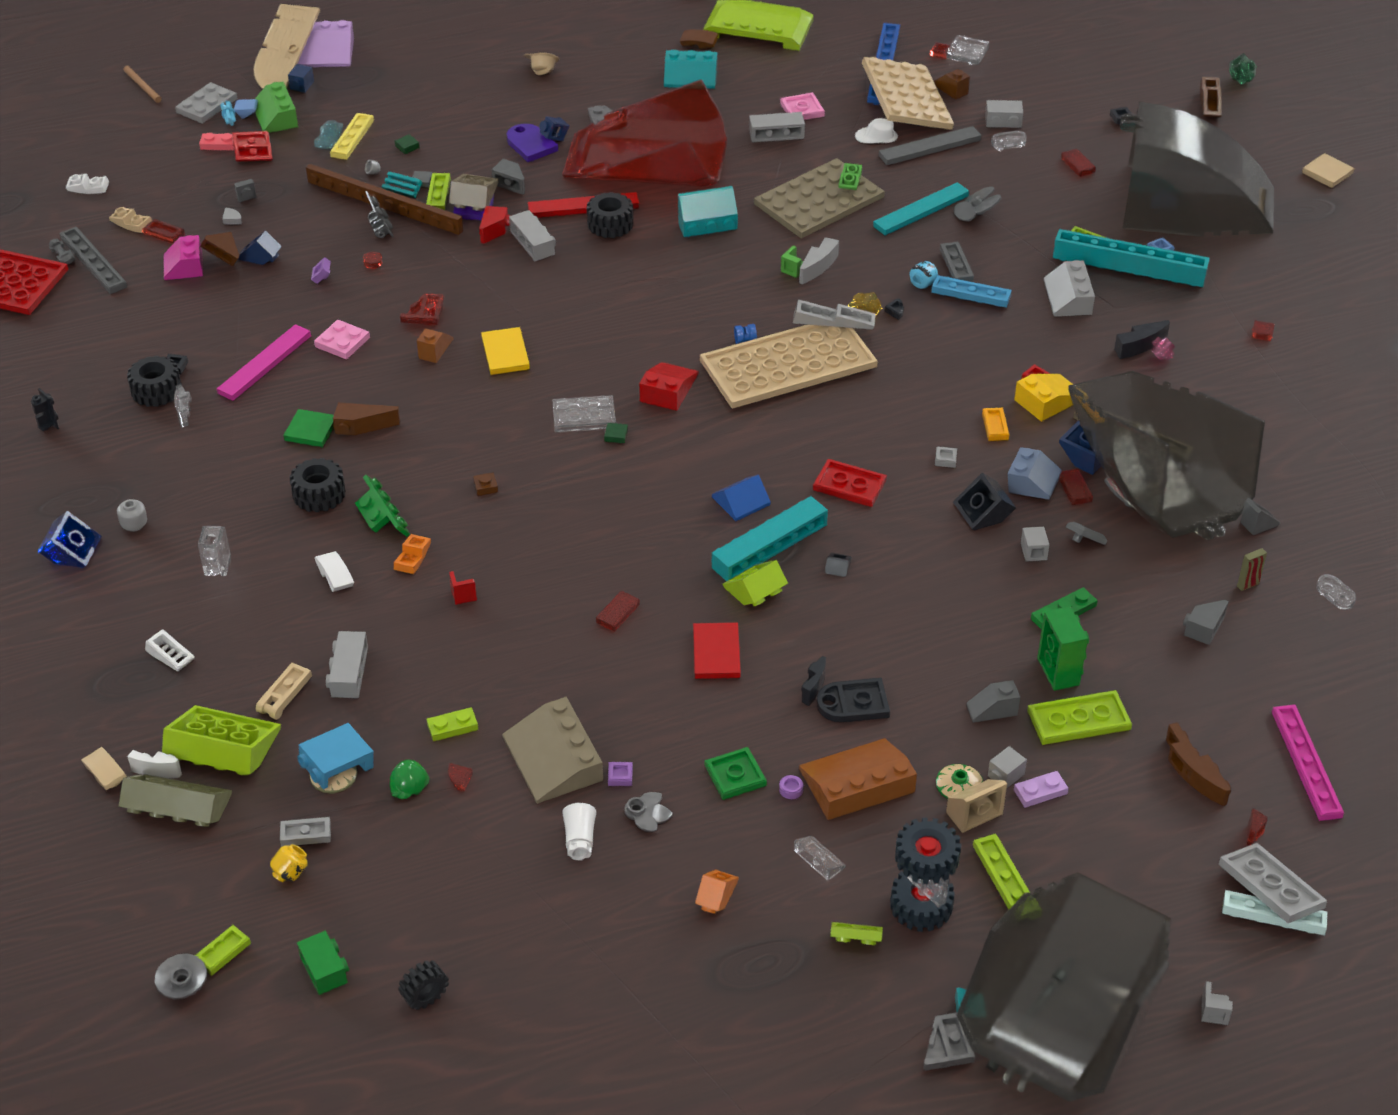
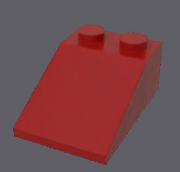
(666, 385)

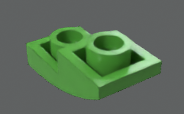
(850, 176)

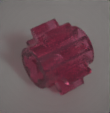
(1163, 348)

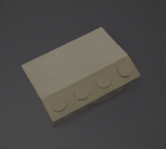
(554, 751)

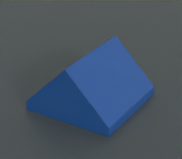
(743, 497)

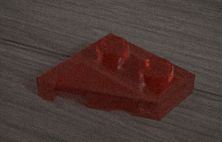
(425, 310)

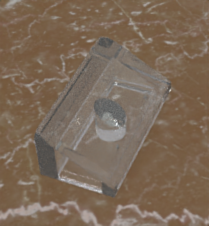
(818, 856)

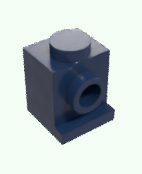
(550, 126)

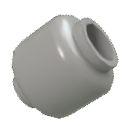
(132, 515)

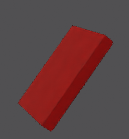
(849, 482)
(716, 650)

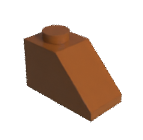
(432, 345)

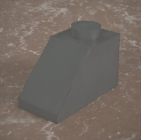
(509, 176)
(1205, 621)
(995, 702)

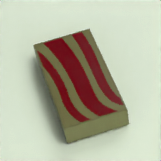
(1252, 569)

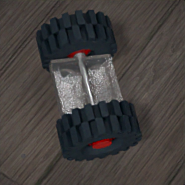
(923, 889)

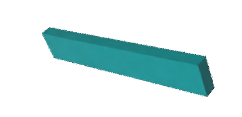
(920, 208)

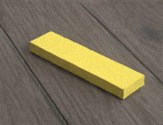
(351, 136)

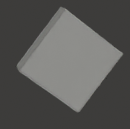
(946, 457)

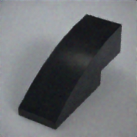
(1140, 338)

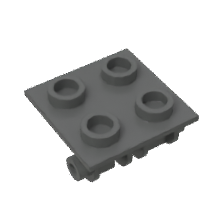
(379, 218)

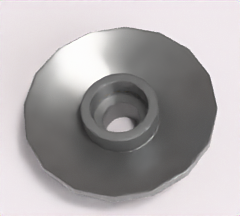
(177, 969)

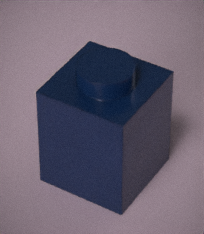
(301, 78)

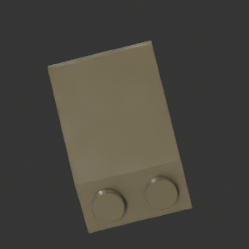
(472, 191)

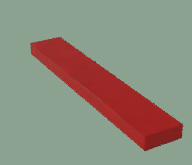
(569, 206)

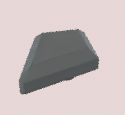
(1081, 530)

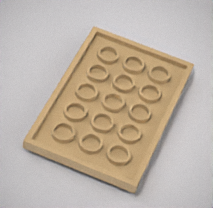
(907, 93)

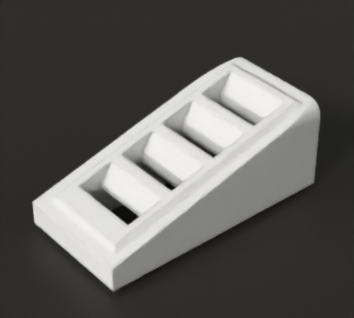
(162, 637)

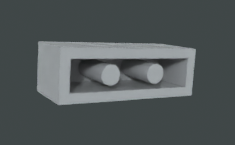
(776, 127)
(532, 235)
(347, 664)

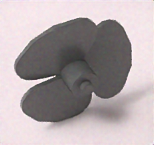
(976, 204)

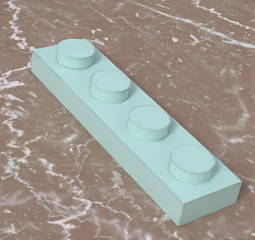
(1254, 909)

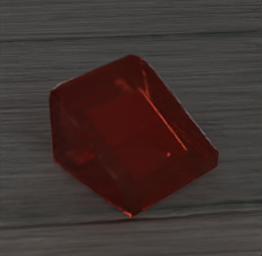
(1256, 826)

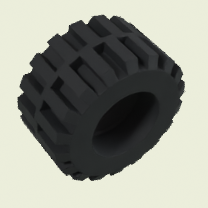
(610, 215)
(153, 380)
(317, 484)

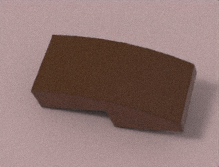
(702, 38)

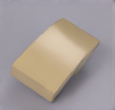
(129, 220)
(104, 768)

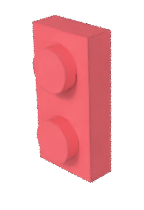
(216, 142)

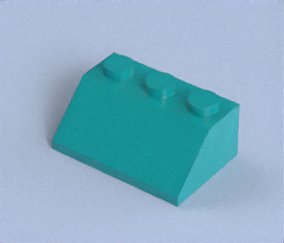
(690, 66)
(707, 211)

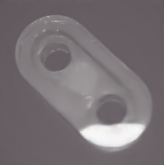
(1007, 140)
(1336, 591)

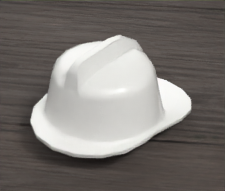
(877, 131)

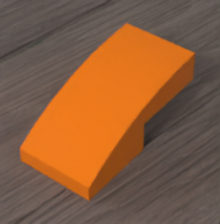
(412, 554)

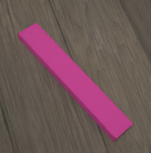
(263, 362)
(1307, 763)

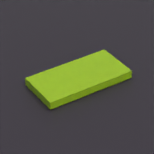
(1079, 717)

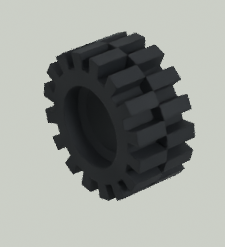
(423, 985)

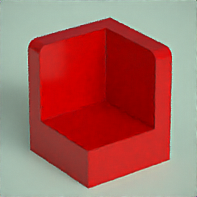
(462, 591)

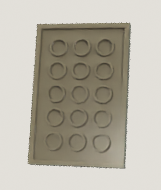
(816, 199)

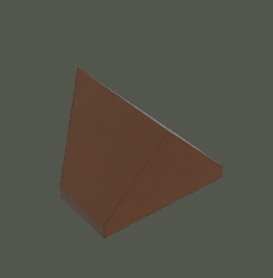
(222, 246)

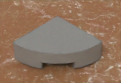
(231, 216)

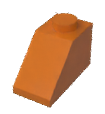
(715, 890)

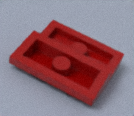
(252, 146)

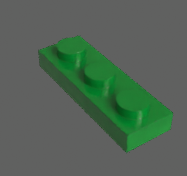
(1080, 602)

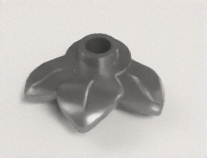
(647, 811)

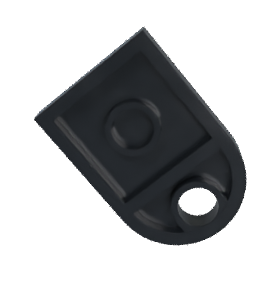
(854, 700)

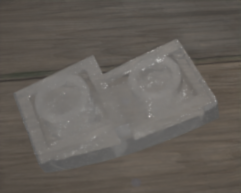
(182, 399)

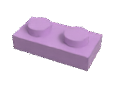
(1040, 789)

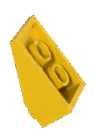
(1043, 394)

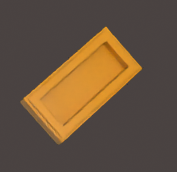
(995, 424)

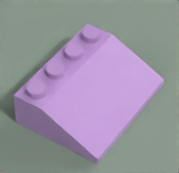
(329, 45)

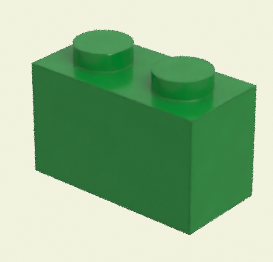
(322, 962)

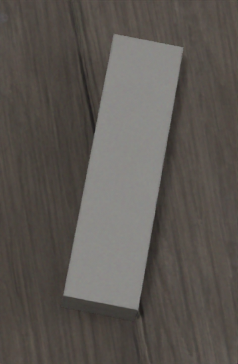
(842, 316)

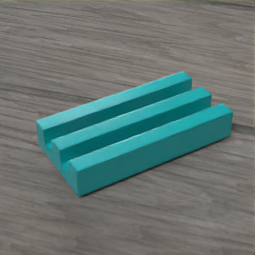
(390, 180)

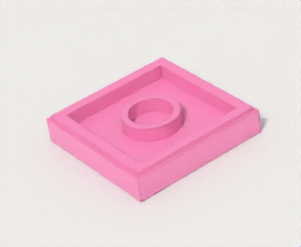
(803, 103)

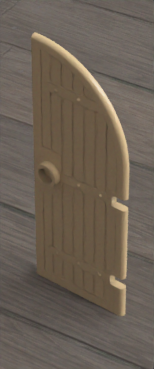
(284, 43)

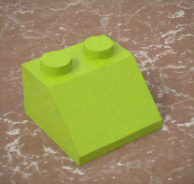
(757, 583)

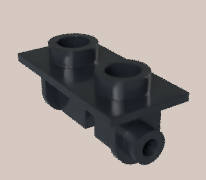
(44, 404)

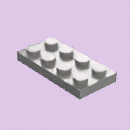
(1272, 883)

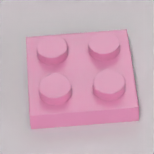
(342, 339)

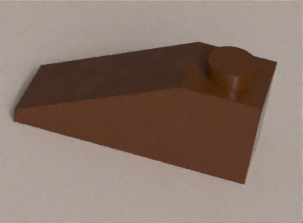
(364, 418)

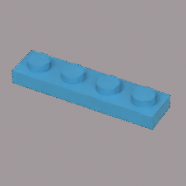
(971, 291)

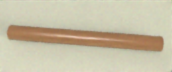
(142, 84)

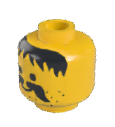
(288, 863)

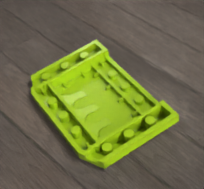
(761, 21)

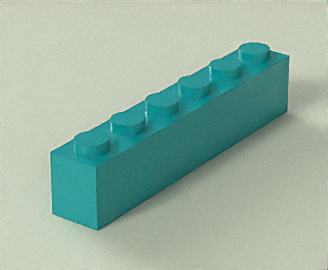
(769, 538)

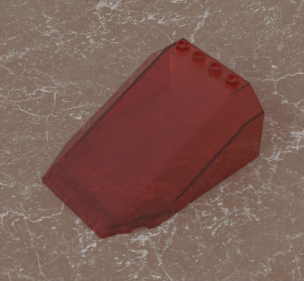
(654, 141)

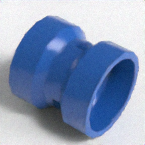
(745, 334)

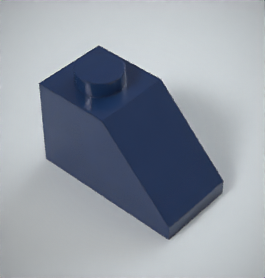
(261, 249)

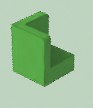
(790, 263)

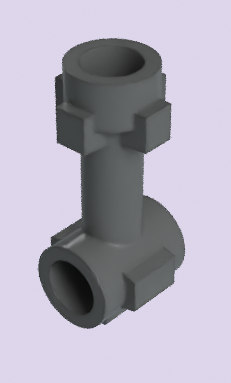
(63, 256)

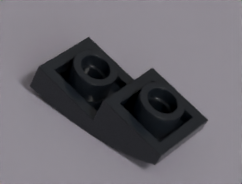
(814, 682)

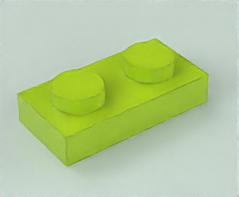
(452, 724)
(845, 932)

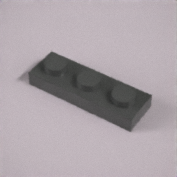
(956, 261)

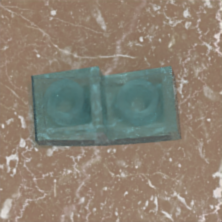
(329, 134)

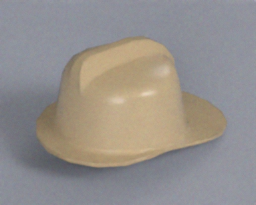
(542, 62)

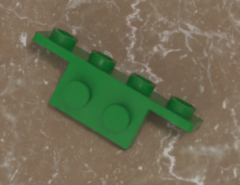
(377, 508)

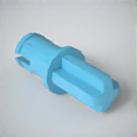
(228, 113)

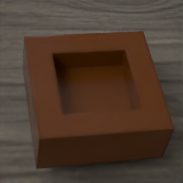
(485, 484)

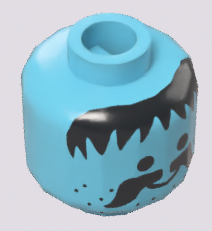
(923, 274)

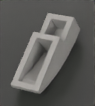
(819, 260)

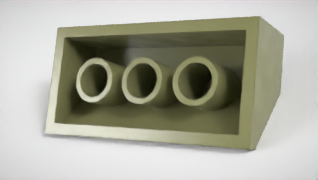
(173, 798)

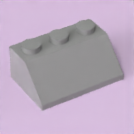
(1070, 289)

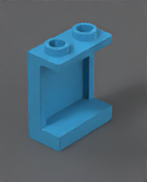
(334, 753)

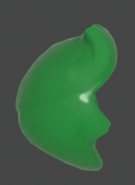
(408, 779)

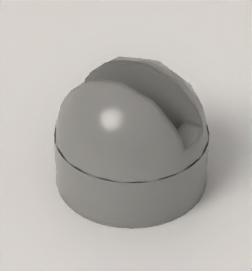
(372, 167)

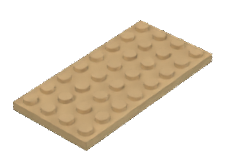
(786, 362)

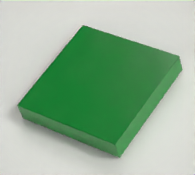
(309, 428)
(735, 773)

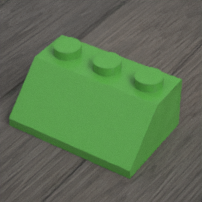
(275, 108)

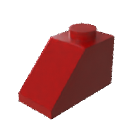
(493, 223)

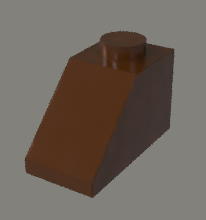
(954, 83)

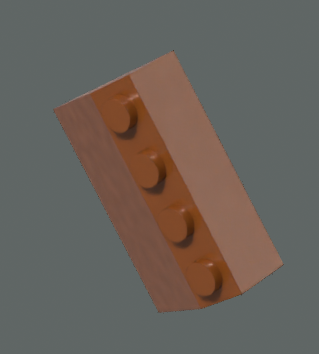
(859, 778)

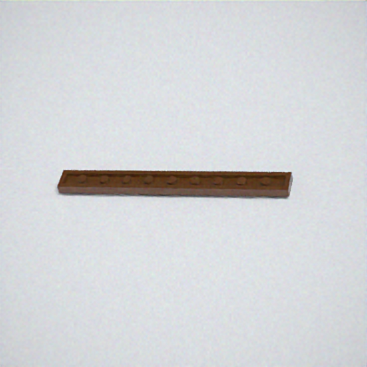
(387, 199)

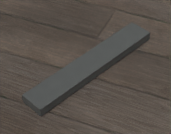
(929, 145)
(93, 260)

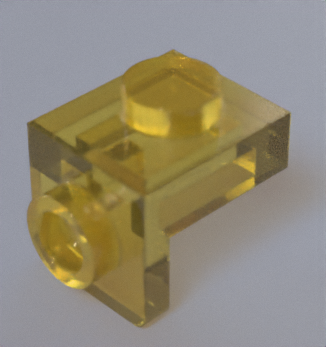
(866, 302)

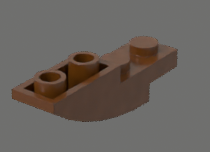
(1196, 769)

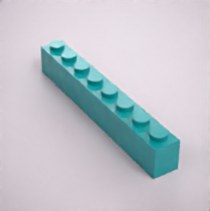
(1131, 258)

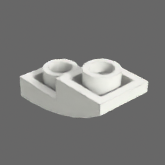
(82, 184)
(335, 571)
(160, 765)

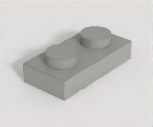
(305, 831)

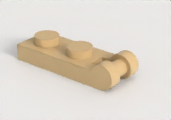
(283, 690)

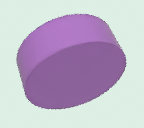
(791, 787)

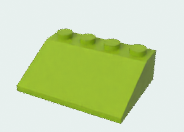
(219, 739)

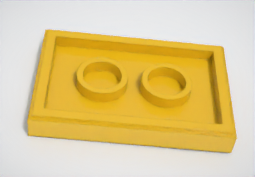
(505, 350)

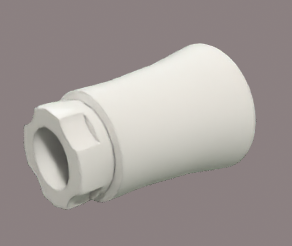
(579, 828)

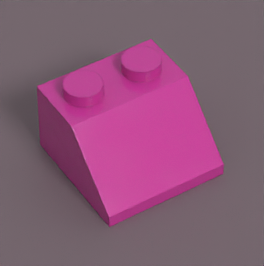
(184, 259)

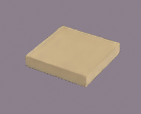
(1328, 170)

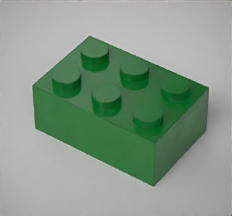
(1062, 648)

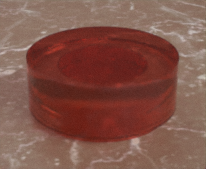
(372, 260)

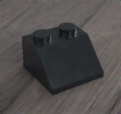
(984, 503)

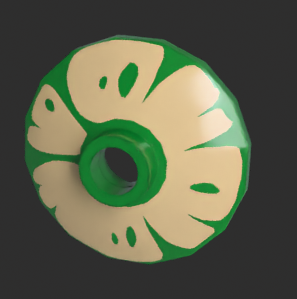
(956, 779)

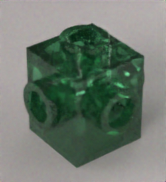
(1242, 69)

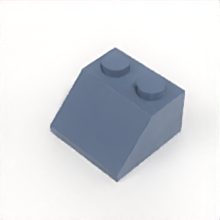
(1033, 474)

